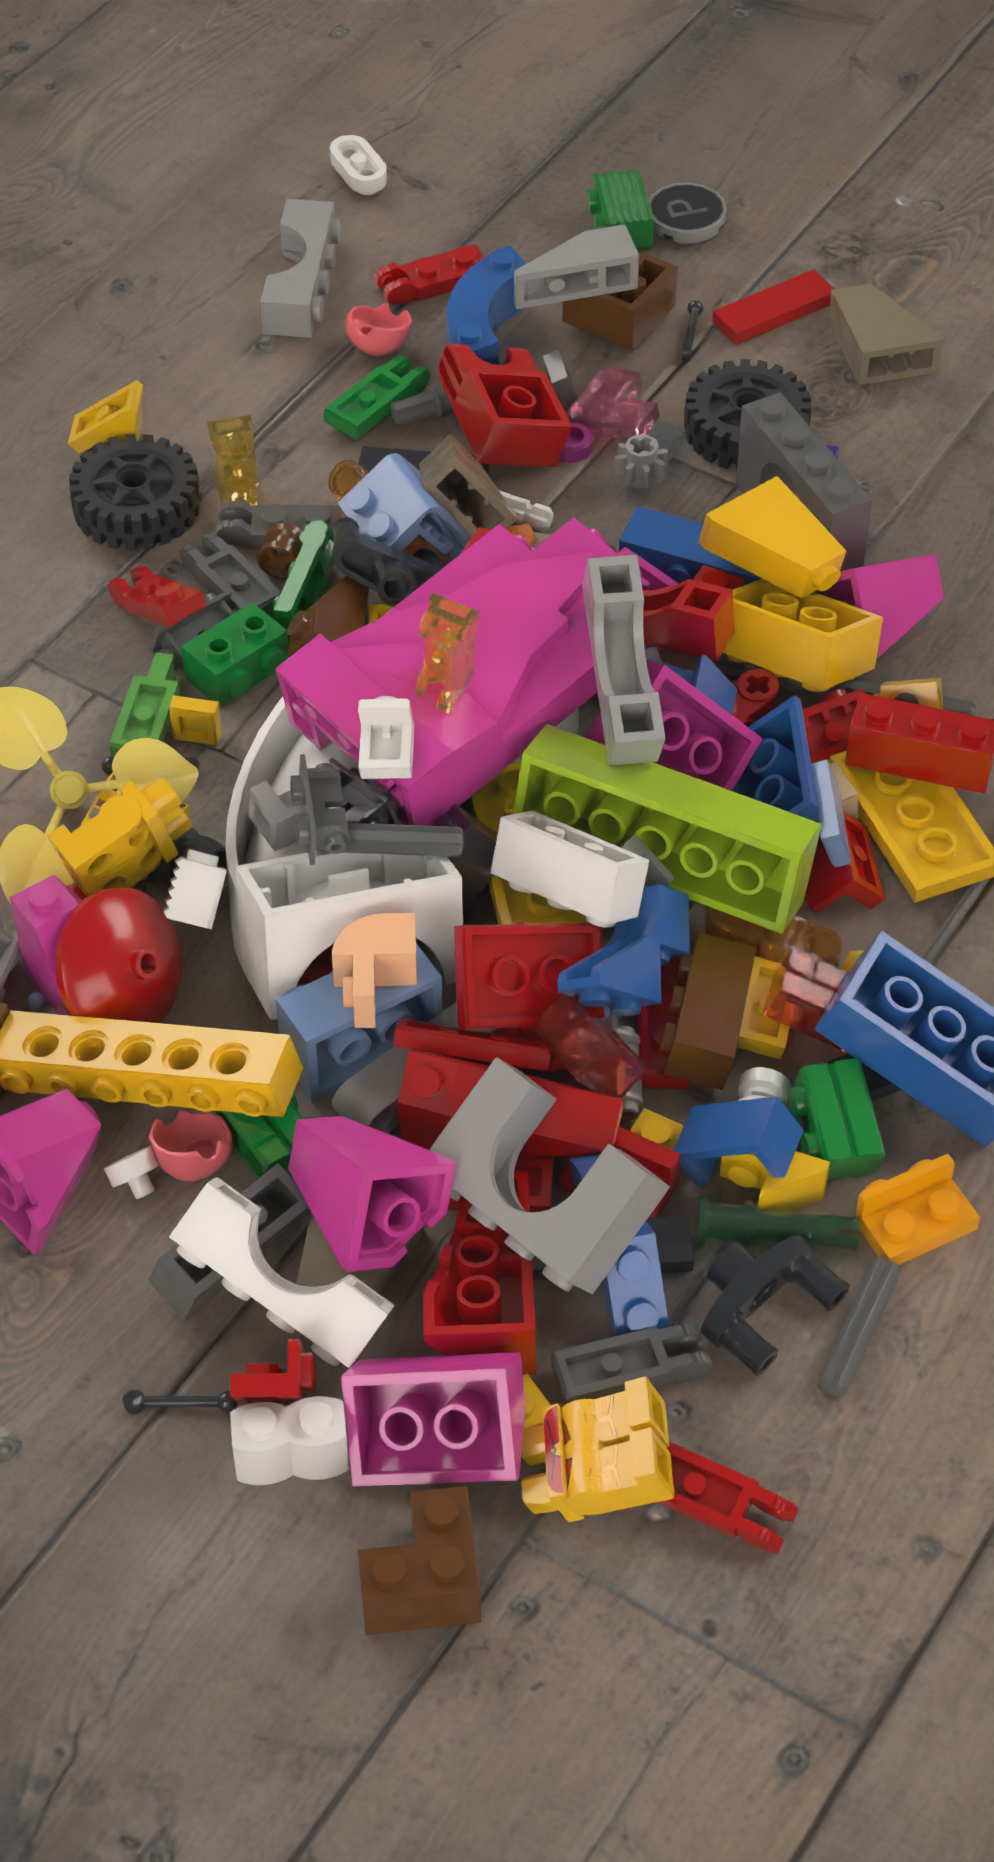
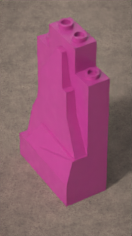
(527, 667)

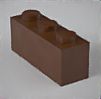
(707, 1010)

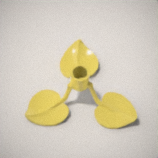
(28, 731)

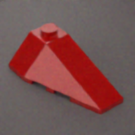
(440, 1083)
(482, 1292)

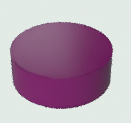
(578, 444)

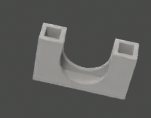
(581, 1234)

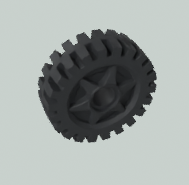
(717, 399)
(135, 492)

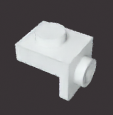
(386, 738)

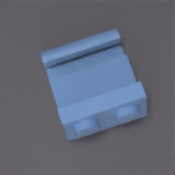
(397, 508)

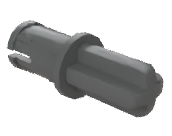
(430, 403)

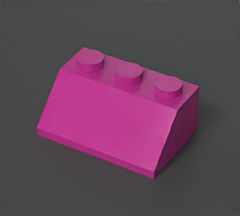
(435, 1419)

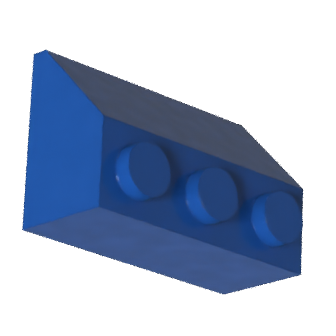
(781, 765)

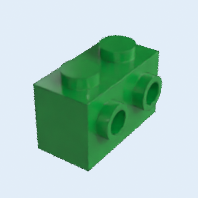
(235, 654)

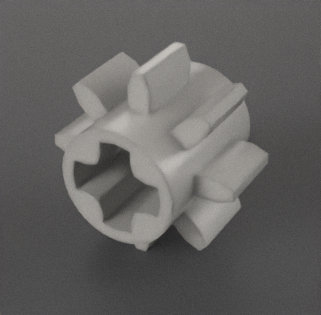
(641, 461)

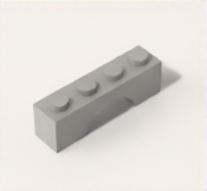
(294, 297)
(615, 627)

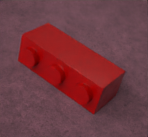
(921, 743)

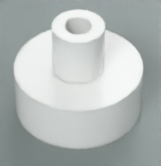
(134, 1170)

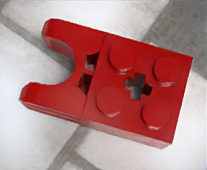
(505, 408)

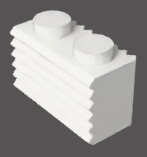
(195, 889)

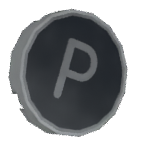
(687, 212)

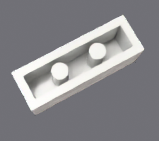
(569, 868)

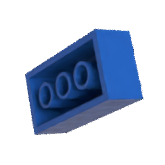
(918, 1033)

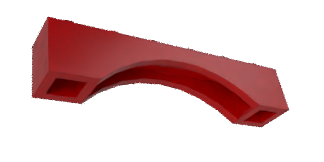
(683, 617)

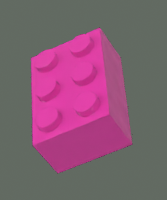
(698, 732)

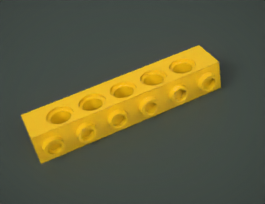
(149, 1063)

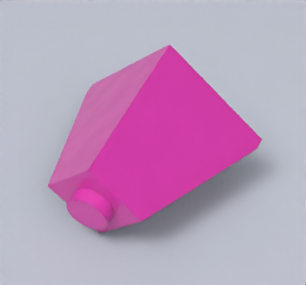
(895, 590)
(39, 919)
(42, 1162)
(368, 1189)

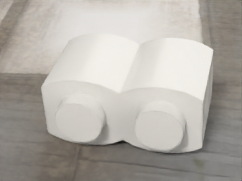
(289, 1440)

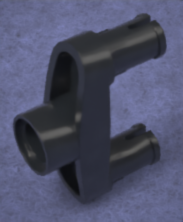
(375, 563)
(750, 1282)

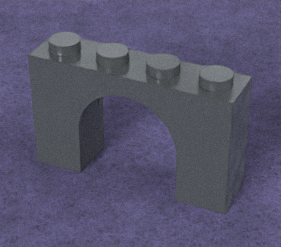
(783, 445)

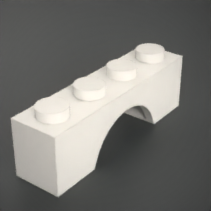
(224, 1234)

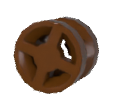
(279, 550)

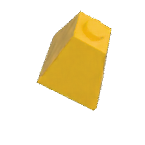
(775, 539)

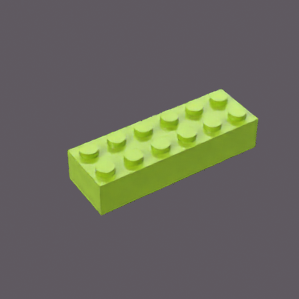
(711, 839)

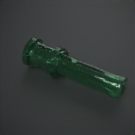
(748, 1223)

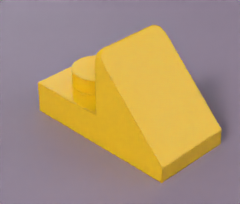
(109, 418)
(802, 1185)

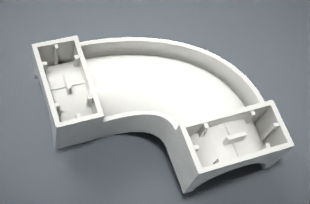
(295, 910)

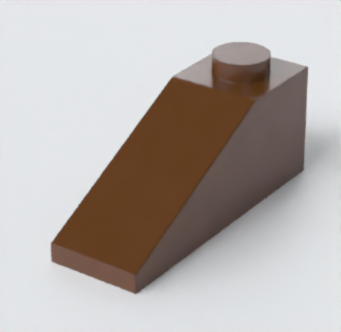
(333, 615)

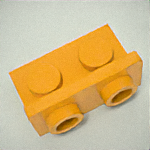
(915, 1211)

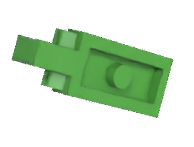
(147, 704)

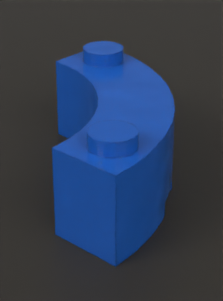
(483, 303)

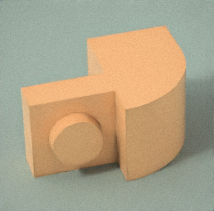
(372, 954)

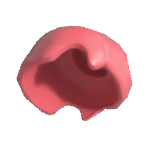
(377, 329)
(192, 1145)

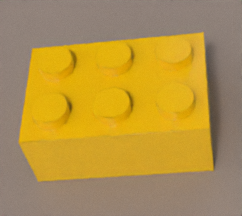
(804, 637)

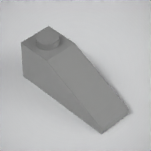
(582, 267)

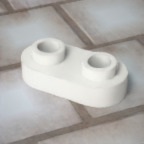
(358, 164)

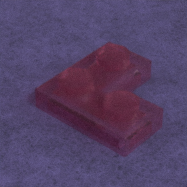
(609, 405)

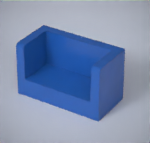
(738, 1128)

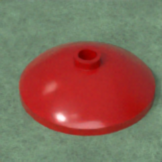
(103, 953)

